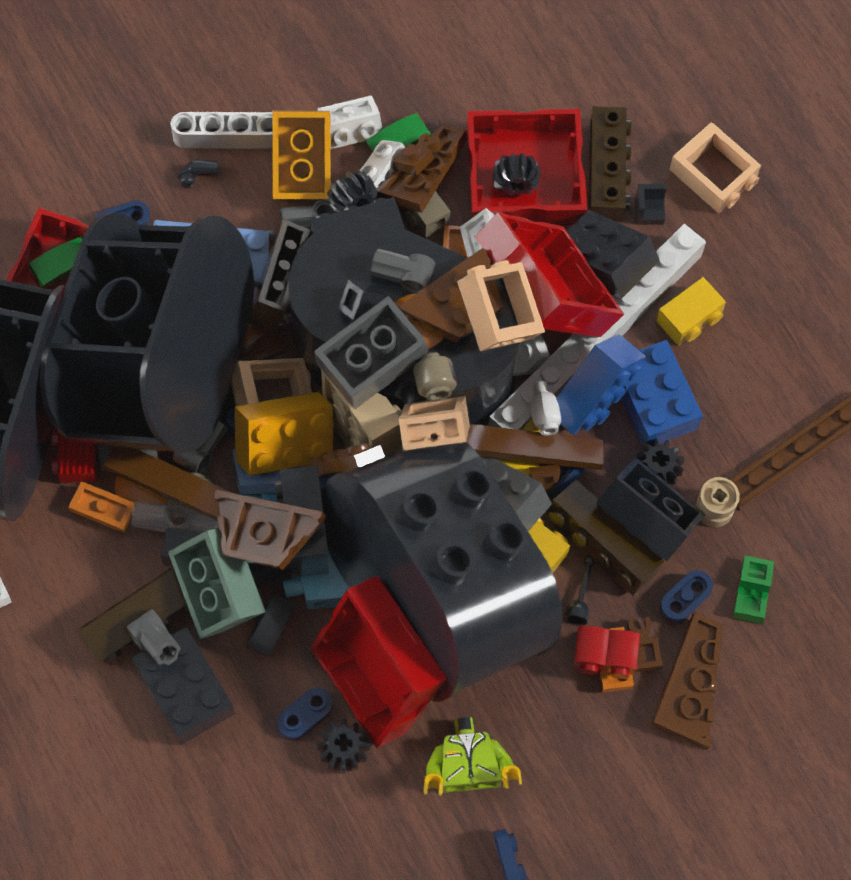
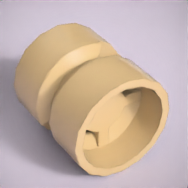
(718, 501)

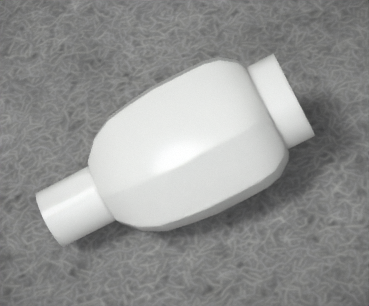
(545, 410)

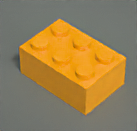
(301, 154)
(282, 432)

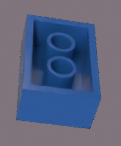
(598, 383)
(661, 398)

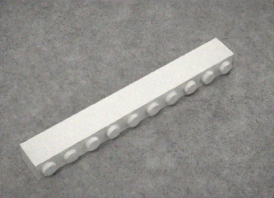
(675, 258)

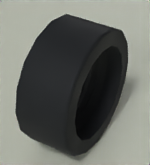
(270, 625)

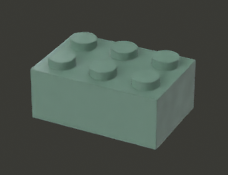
(214, 586)

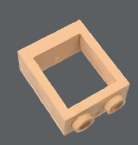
(712, 136)
(481, 310)
(248, 371)
(444, 417)

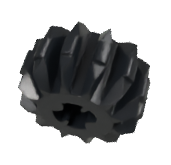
(516, 174)
(352, 190)
(666, 456)
(332, 751)

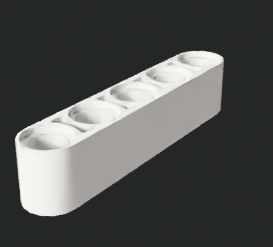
(226, 135)

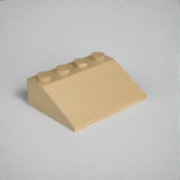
(371, 423)

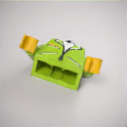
(469, 762)

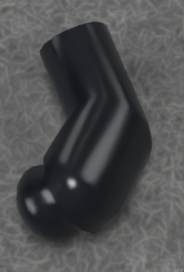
(194, 168)

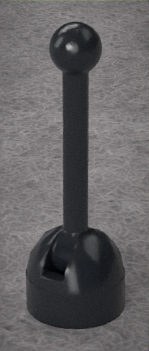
(578, 611)

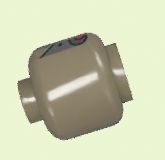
(434, 376)

